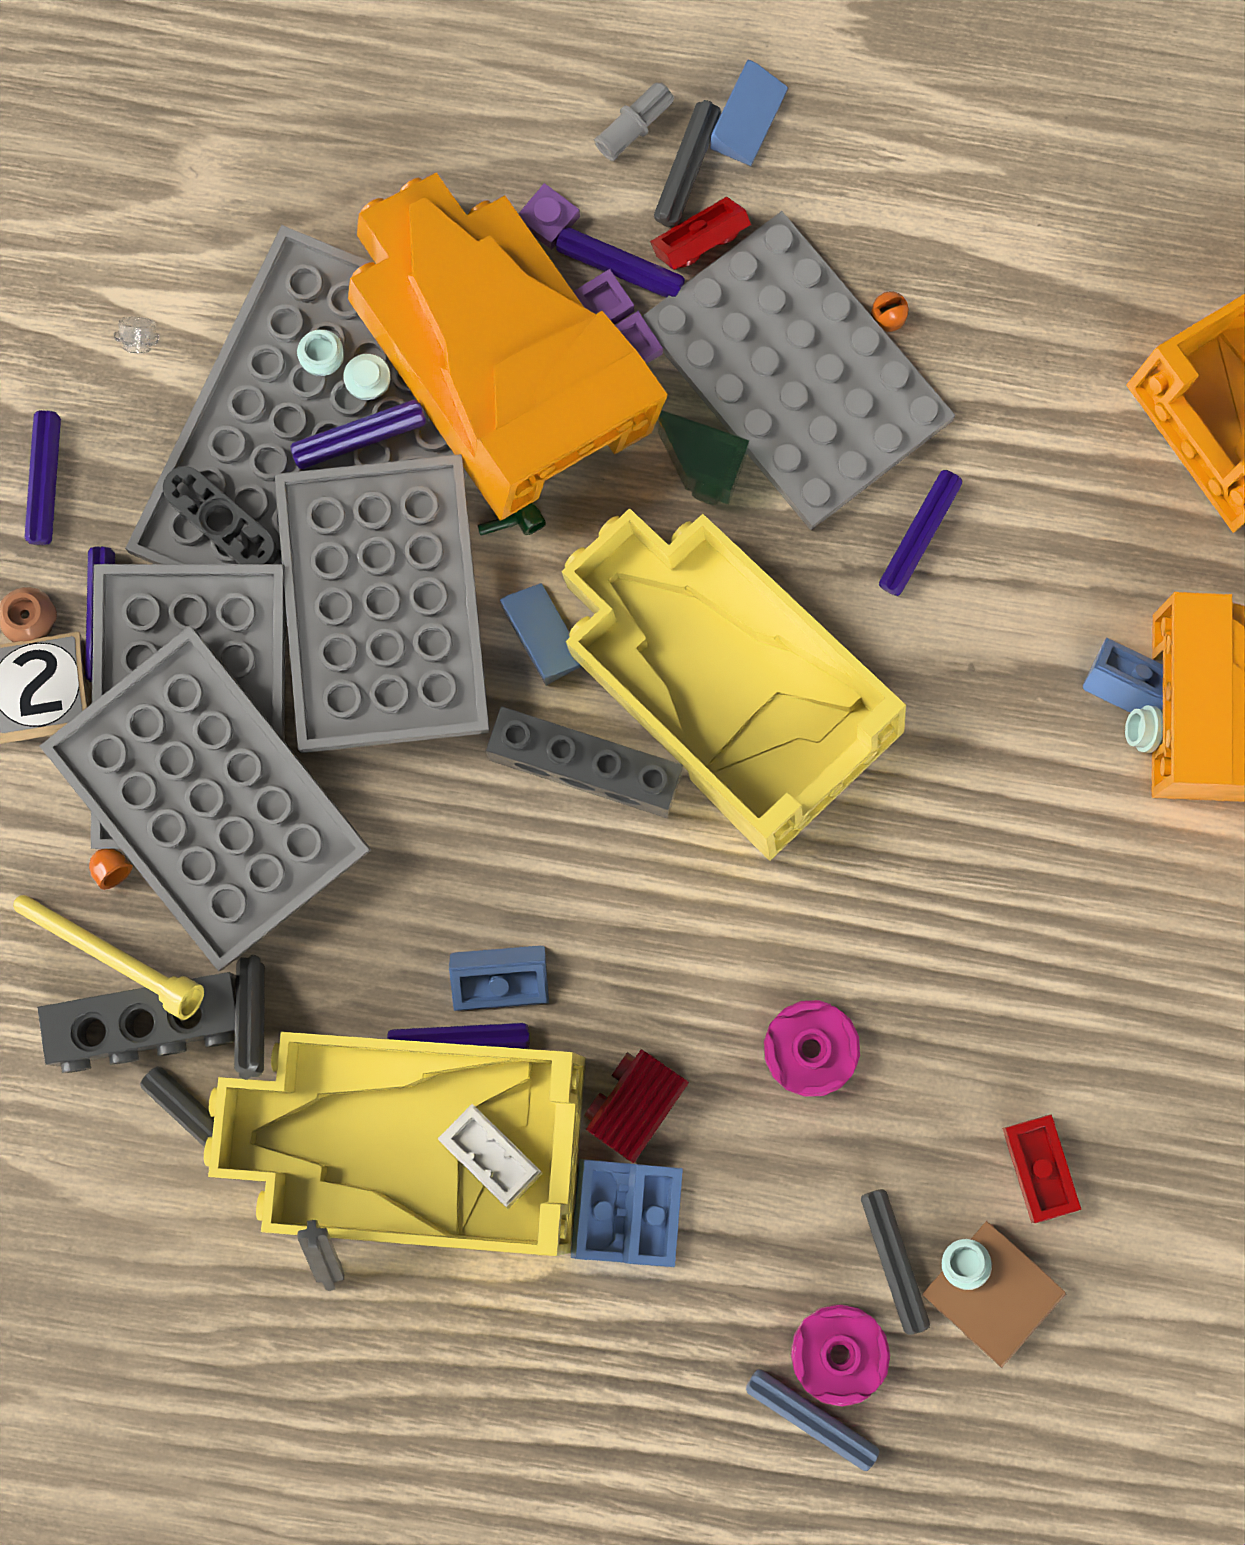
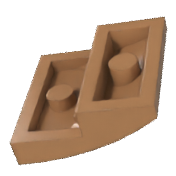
(1006, 1306)

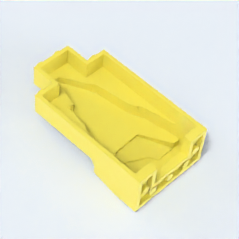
(727, 674)
(358, 1148)

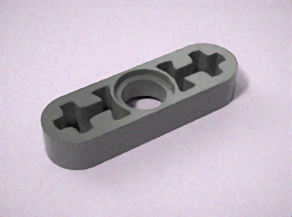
(204, 489)

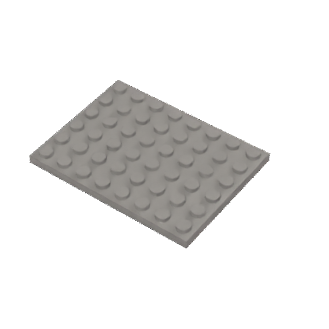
(265, 401)

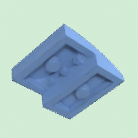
(626, 1213)

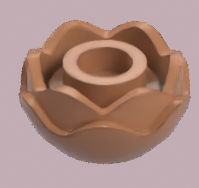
(40, 619)

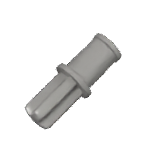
(634, 121)

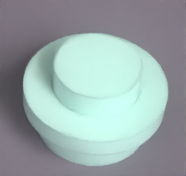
(320, 352)
(367, 376)
(1145, 728)
(966, 1264)

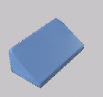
(748, 114)
(540, 631)
(1125, 678)
(498, 978)

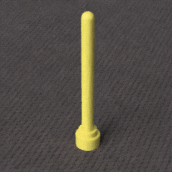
(179, 995)

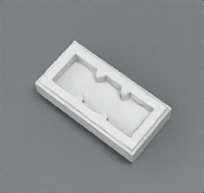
(490, 1156)

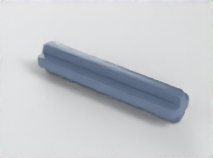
(812, 1420)

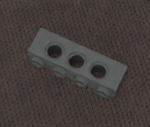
(584, 762)
(65, 1025)

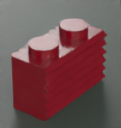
(635, 1105)

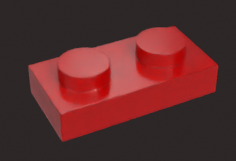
(701, 232)
(1041, 1169)

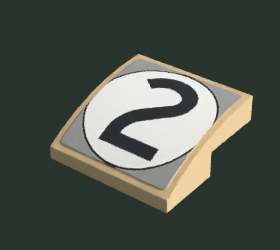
(41, 686)

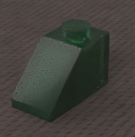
(703, 457)

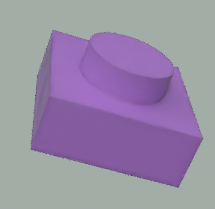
(548, 214)
(605, 295)
(640, 337)

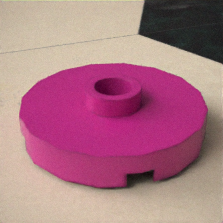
(837, 1045)
(866, 1361)

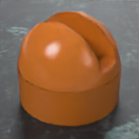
(893, 318)
(109, 868)

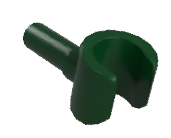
(528, 519)

